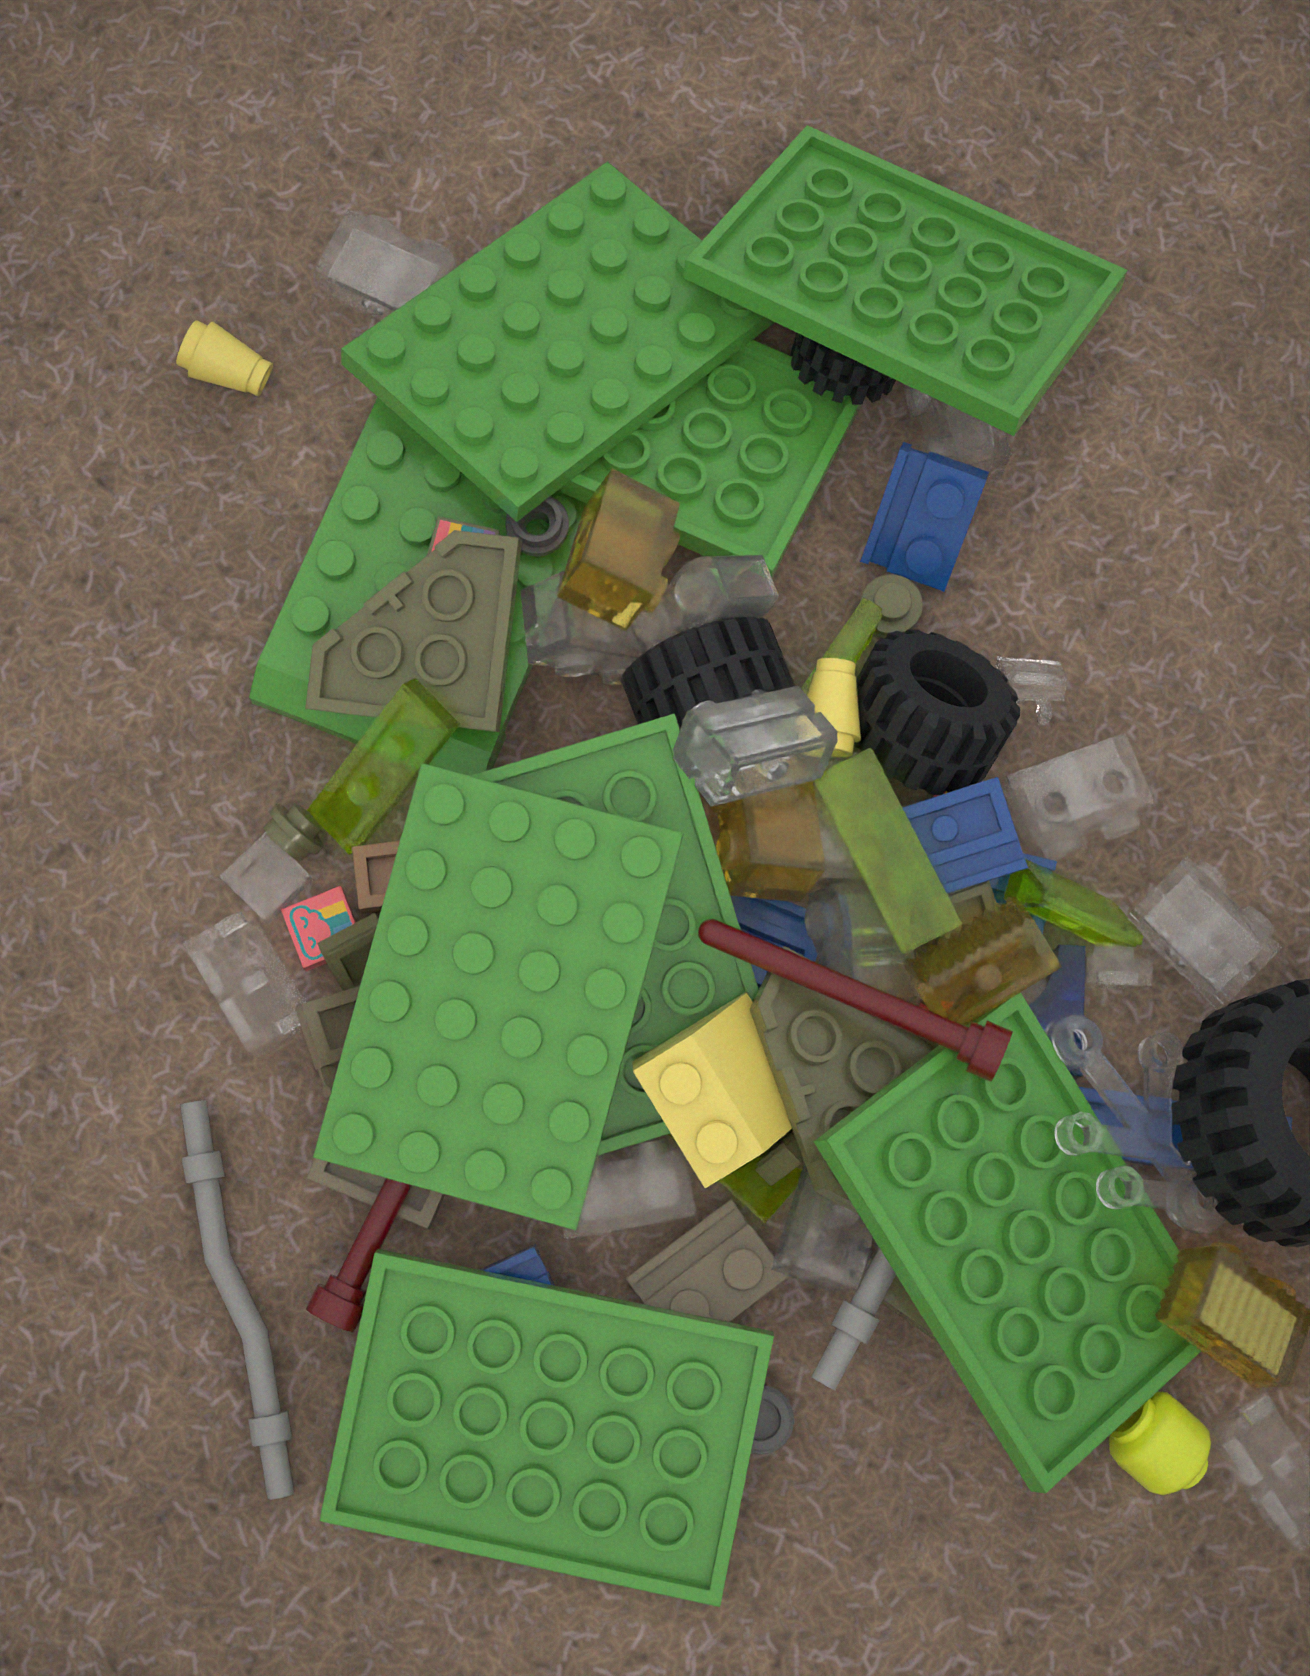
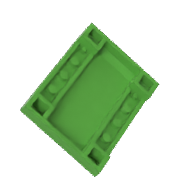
(368, 537)

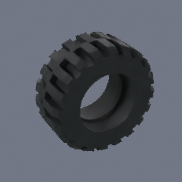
(1236, 1113)

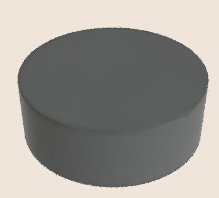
(773, 1422)

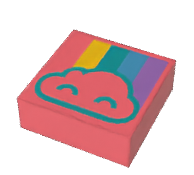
(315, 921)

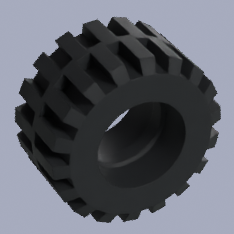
(706, 664)
(933, 711)

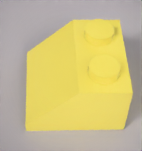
(716, 1091)

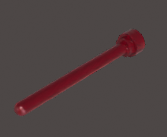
(976, 1045)
(341, 1296)

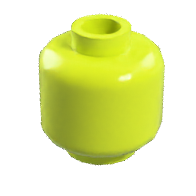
(1162, 1445)

